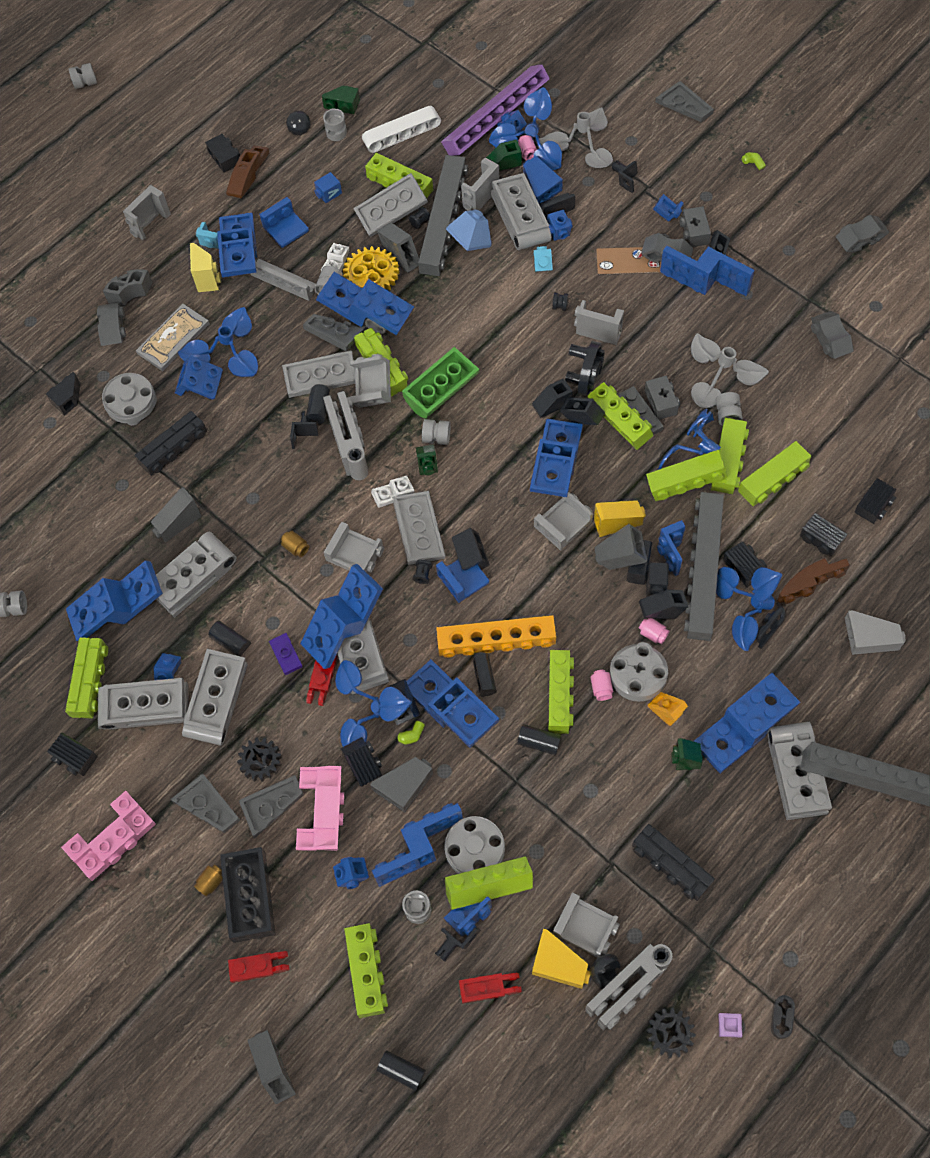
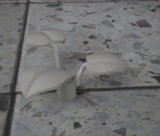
(595, 121)
(705, 350)

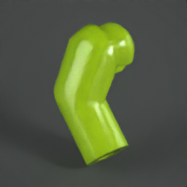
(755, 158)
(413, 735)

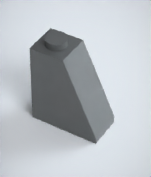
(400, 245)
(175, 516)
(622, 549)
(403, 783)
(271, 1067)

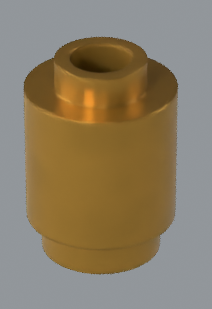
(294, 544)
(209, 880)

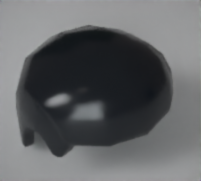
(298, 123)
(603, 969)

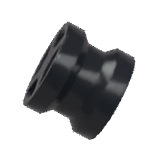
(560, 301)

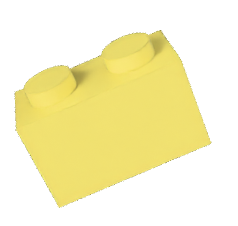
(204, 269)

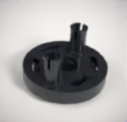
(592, 366)

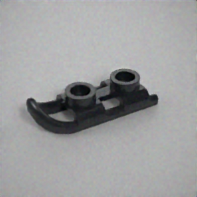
(770, 623)

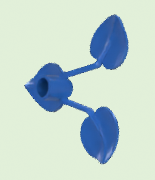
(540, 106)
(235, 324)
(706, 445)
(764, 584)
(388, 706)

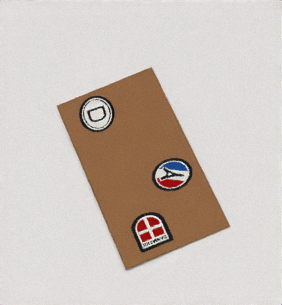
(624, 261)

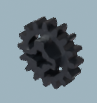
(267, 754)
(680, 1038)

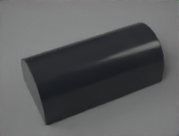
(719, 242)
(316, 407)
(228, 638)
(484, 674)
(539, 739)
(401, 1070)

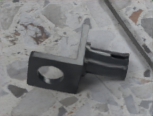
(626, 174)
(302, 428)
(453, 942)

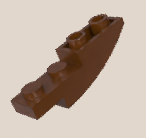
(245, 169)
(806, 580)

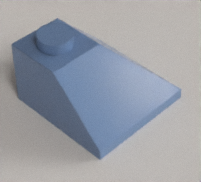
(471, 230)

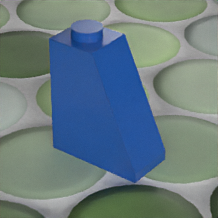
(542, 179)

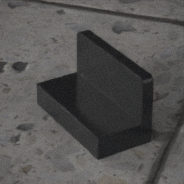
(563, 202)
(470, 549)

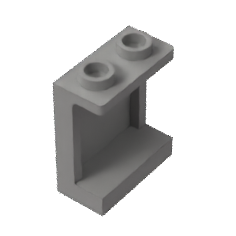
(476, 196)
(145, 210)
(598, 325)
(371, 380)
(564, 520)
(352, 548)
(586, 926)

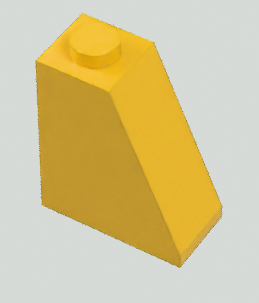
(613, 516)
(559, 962)

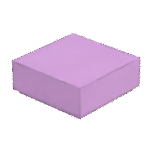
(730, 1025)

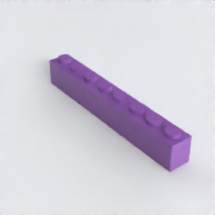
(492, 111)

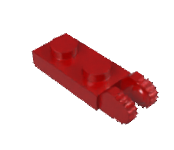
(320, 682)
(256, 966)
(487, 987)

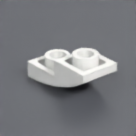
(337, 256)
(398, 486)

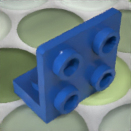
(283, 223)
(199, 378)
(669, 540)
(461, 582)
(465, 918)

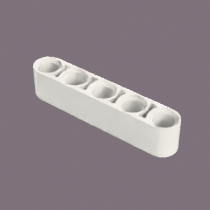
(401, 129)

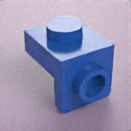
(667, 208)
(166, 666)

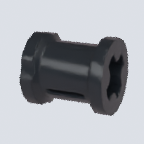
(415, 222)
(425, 566)

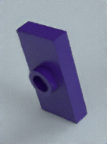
(285, 654)

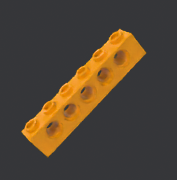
(486, 630)

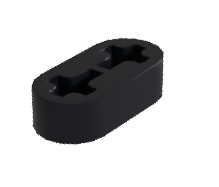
(777, 1016)

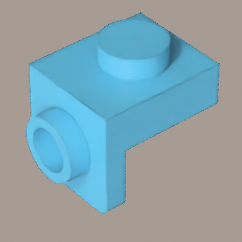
(206, 237)
(542, 259)

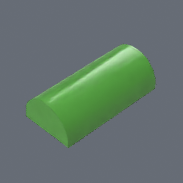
(439, 383)

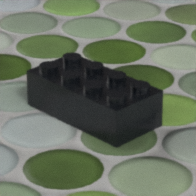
(247, 895)

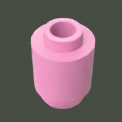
(527, 147)
(653, 630)
(602, 685)

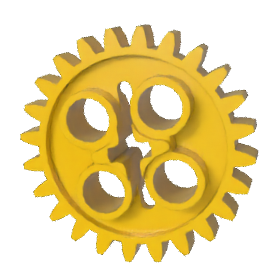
(372, 265)

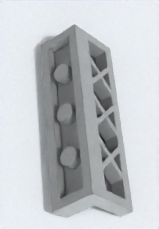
(284, 279)

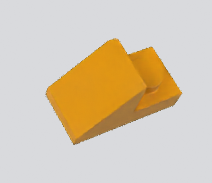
(667, 707)

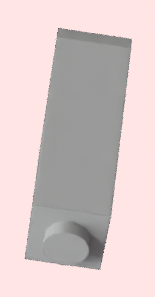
(872, 634)

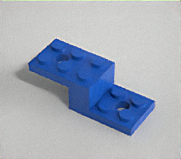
(237, 242)
(709, 268)
(365, 303)
(556, 458)
(114, 601)
(341, 616)
(451, 703)
(746, 722)
(417, 842)

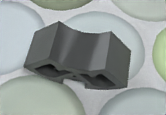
(857, 235)
(655, 244)
(128, 286)
(111, 324)
(832, 334)

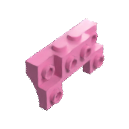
(327, 818)
(112, 841)

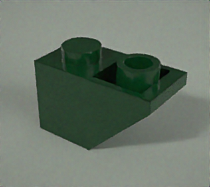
(342, 98)
(506, 155)
(427, 460)
(686, 755)

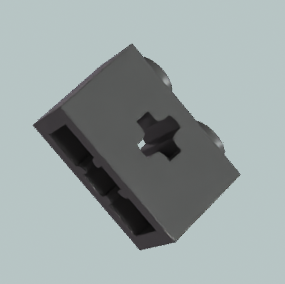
(695, 227)
(661, 397)

